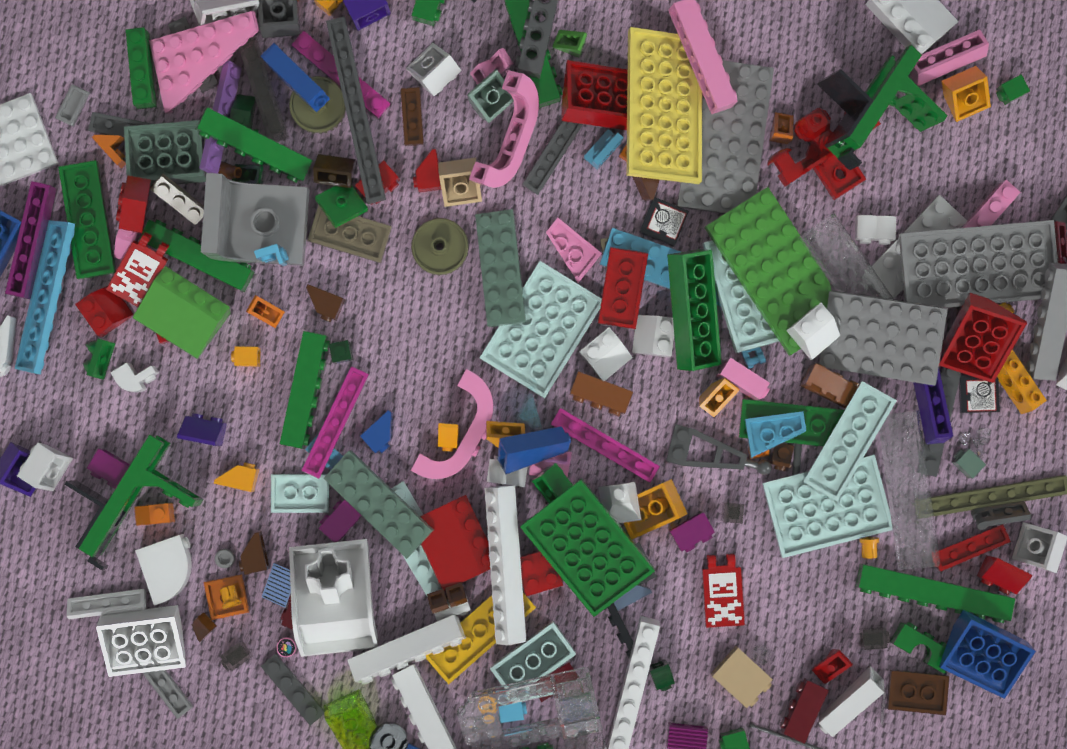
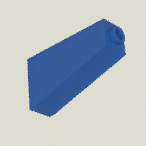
(295, 77)
(530, 448)

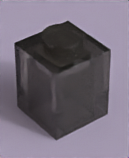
(732, 512)
(874, 638)
(235, 656)

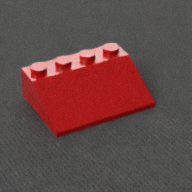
(595, 95)
(981, 338)
(457, 544)

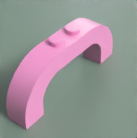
(517, 136)
(469, 446)

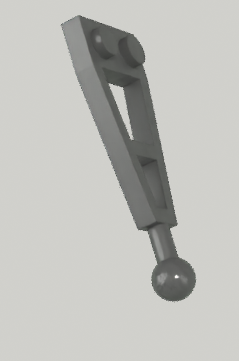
(680, 446)

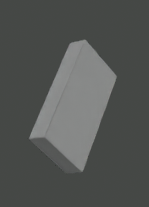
(72, 105)

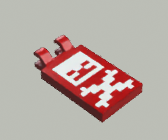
(138, 270)
(723, 593)

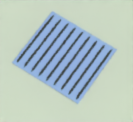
(278, 585)

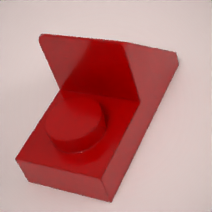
(831, 666)

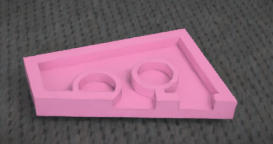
(573, 248)

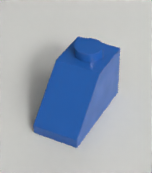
(379, 433)

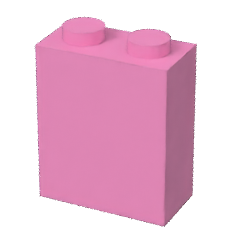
(746, 380)

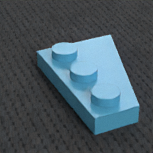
(773, 430)

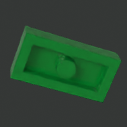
(101, 356)

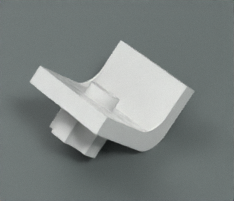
(332, 598)

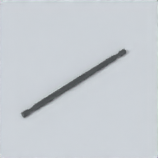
(784, 736)

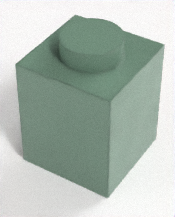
(968, 462)

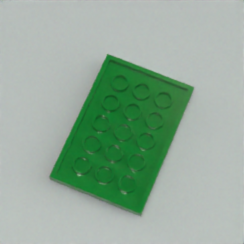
(587, 547)

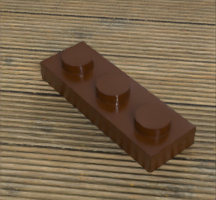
(412, 116)

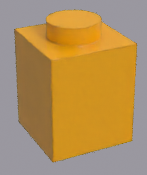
(246, 356)

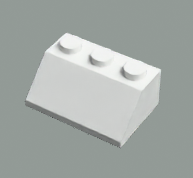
(214, 10)

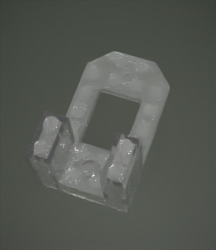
(575, 705)

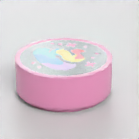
(286, 647)

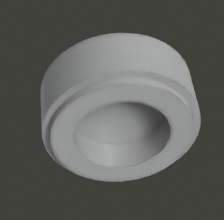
(224, 558)

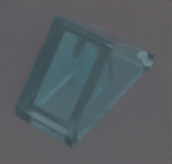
(528, 414)

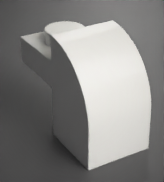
(130, 381)

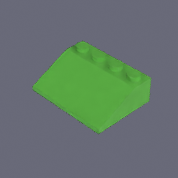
(181, 312)

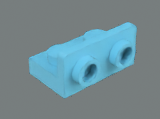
(603, 148)
(269, 254)

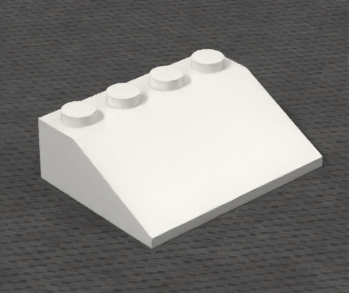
(914, 21)
(148, 630)

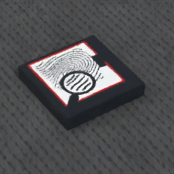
(664, 221)
(978, 395)

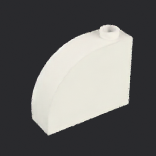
(166, 567)

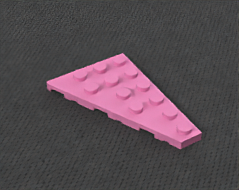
(193, 54)

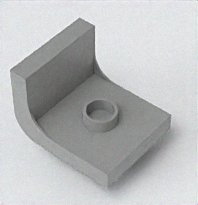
(252, 217)

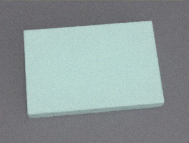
(299, 494)

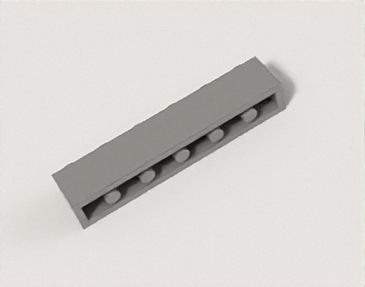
(1051, 325)

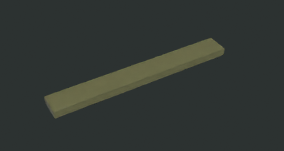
(999, 495)

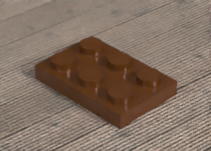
(918, 692)

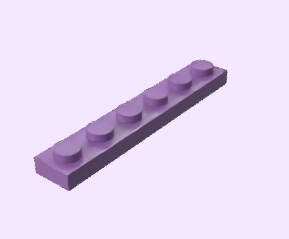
(223, 103)

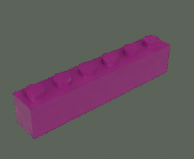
(30, 240)

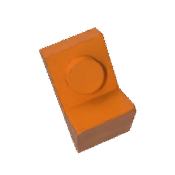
(109, 144)

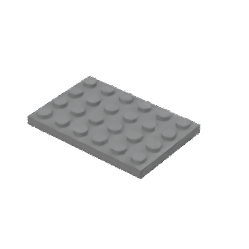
(885, 337)

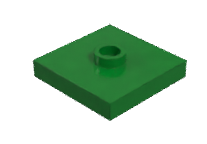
(341, 204)

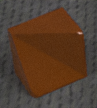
(203, 626)

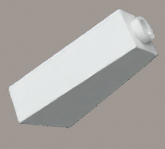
(852, 702)

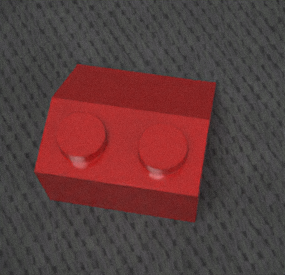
(104, 311)
(1002, 574)

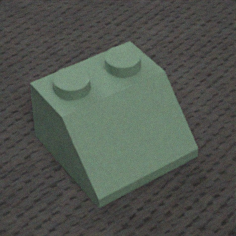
(489, 97)

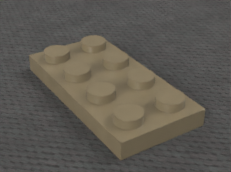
(356, 237)

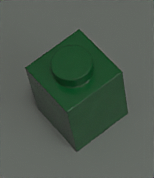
(341, 352)

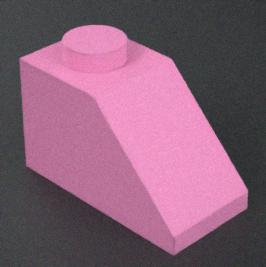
(123, 241)

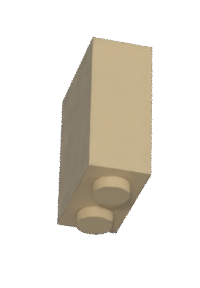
(741, 677)

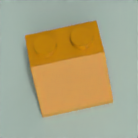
(966, 93)

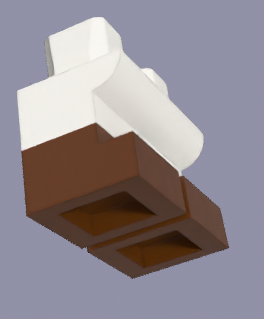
(452, 604)

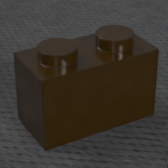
(334, 170)

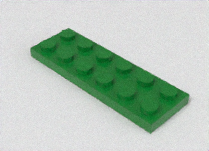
(87, 210)
(818, 420)

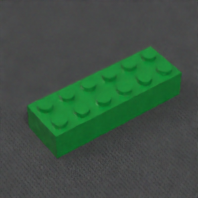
(694, 309)

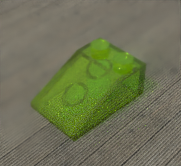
(350, 720)

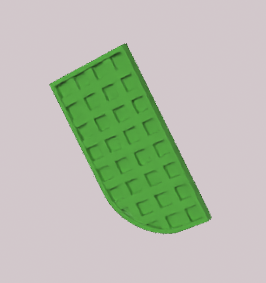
(770, 263)

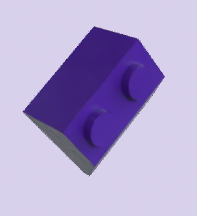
(366, 11)
(202, 431)
(10, 467)

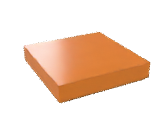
(215, 600)

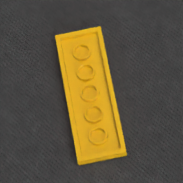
(480, 637)

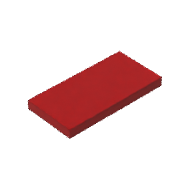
(622, 287)

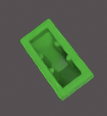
(570, 42)

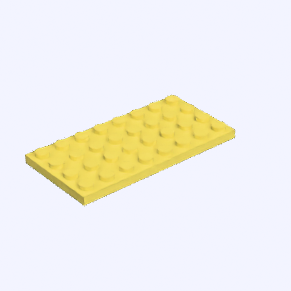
(662, 109)

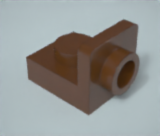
(782, 456)

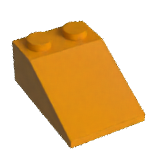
(657, 508)

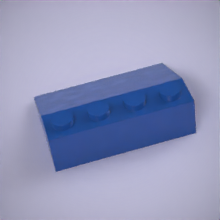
(985, 654)

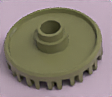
(327, 116)
(439, 232)

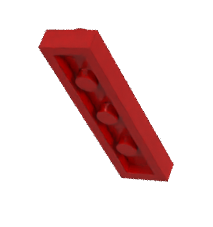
(973, 547)

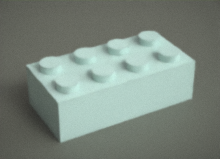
(535, 657)

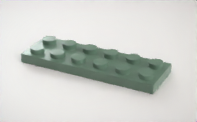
(500, 268)
(378, 504)

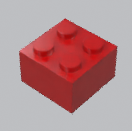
(133, 203)
(538, 574)

